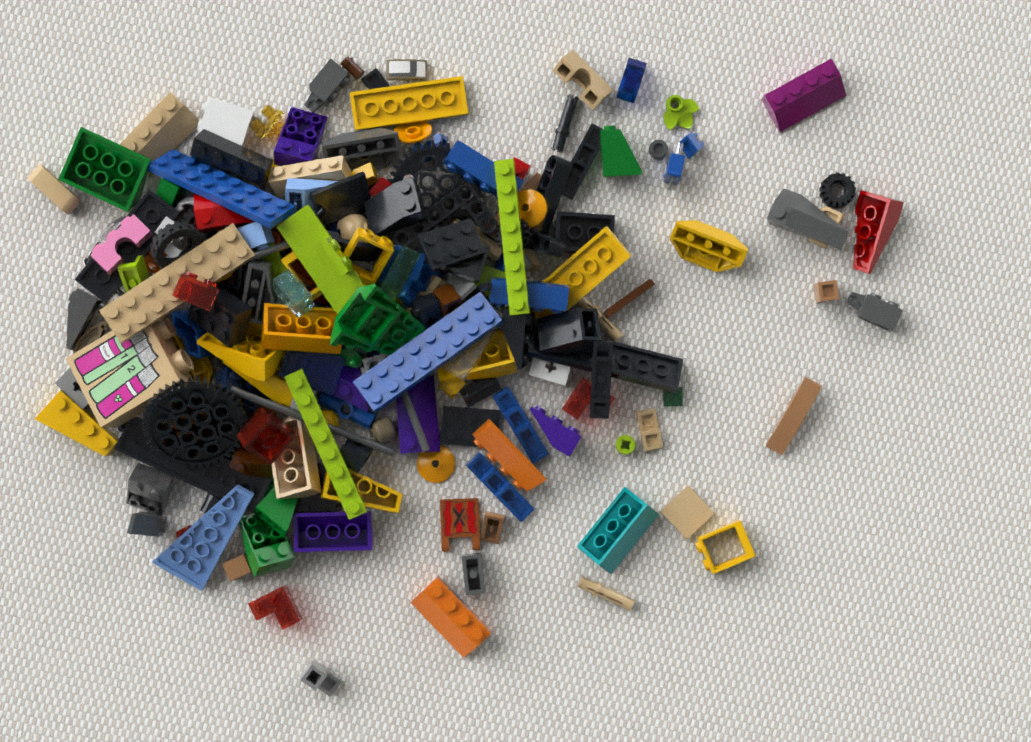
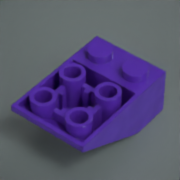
(299, 137)
(559, 436)

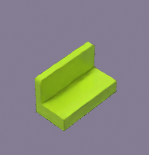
(133, 273)

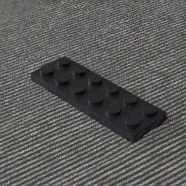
(151, 212)

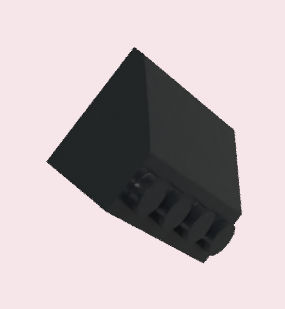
(231, 158)

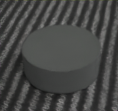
(658, 149)

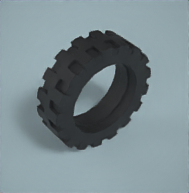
(170, 233)

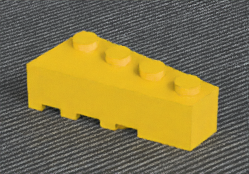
(78, 424)
(373, 494)

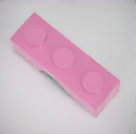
(132, 231)

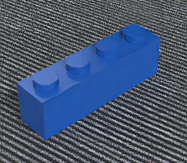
(474, 167)
(540, 295)

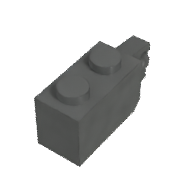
(326, 85)
(875, 311)

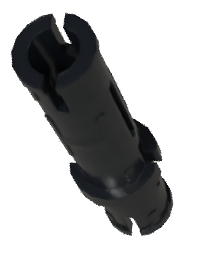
(562, 131)

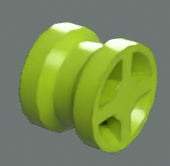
(622, 444)

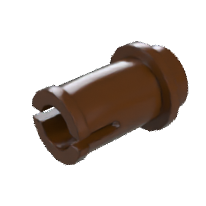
(352, 68)

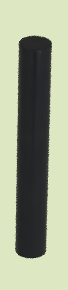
(481, 288)

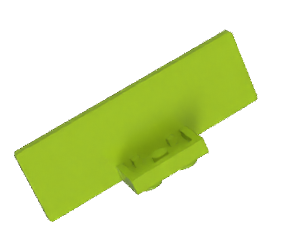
(321, 257)

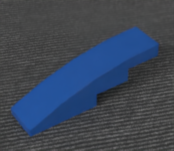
(416, 282)
(520, 425)
(500, 487)

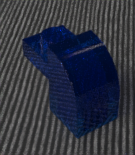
(631, 80)

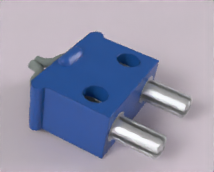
(674, 167)

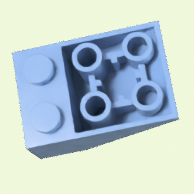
(298, 191)

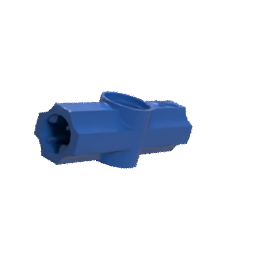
(357, 415)

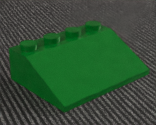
(105, 170)

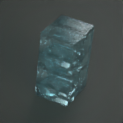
(293, 293)

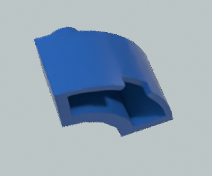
(189, 333)

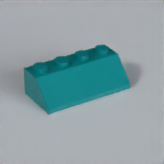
(617, 530)

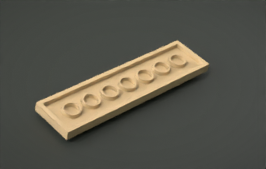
(153, 297)

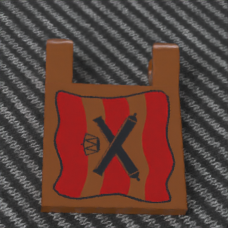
(459, 519)

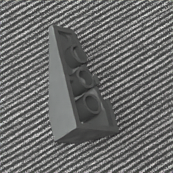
(800, 216)

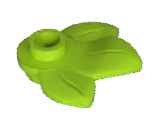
(682, 114)

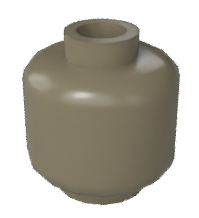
(383, 430)

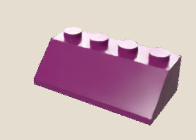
(804, 95)

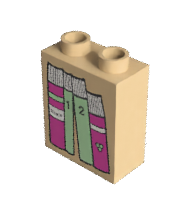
(124, 376)

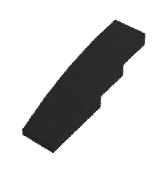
(583, 160)

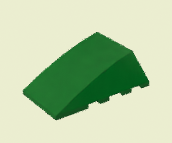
(374, 322)

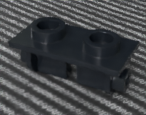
(479, 390)

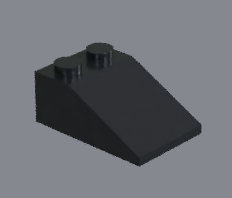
(395, 207)

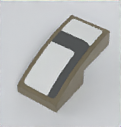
(406, 69)

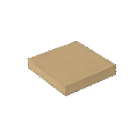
(687, 512)

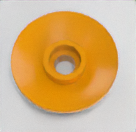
(413, 132)
(537, 207)
(440, 473)

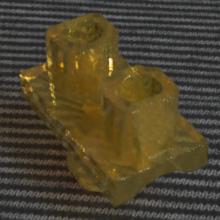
(261, 129)

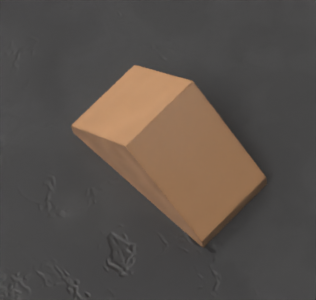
(492, 527)

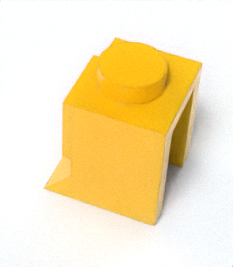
(452, 387)

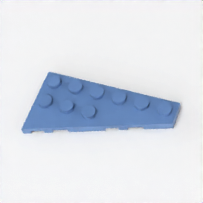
(202, 545)

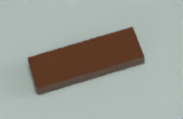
(629, 298)

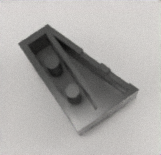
(259, 288)

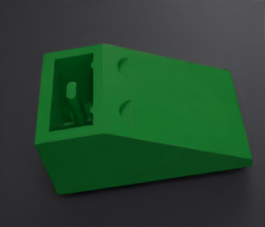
(264, 547)

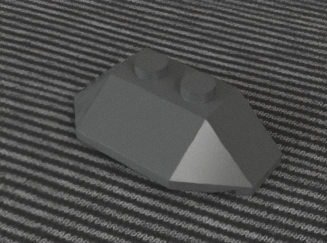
(364, 146)

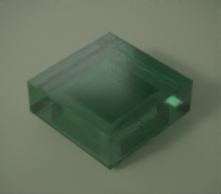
(673, 399)

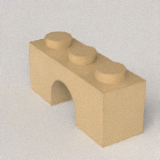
(574, 68)

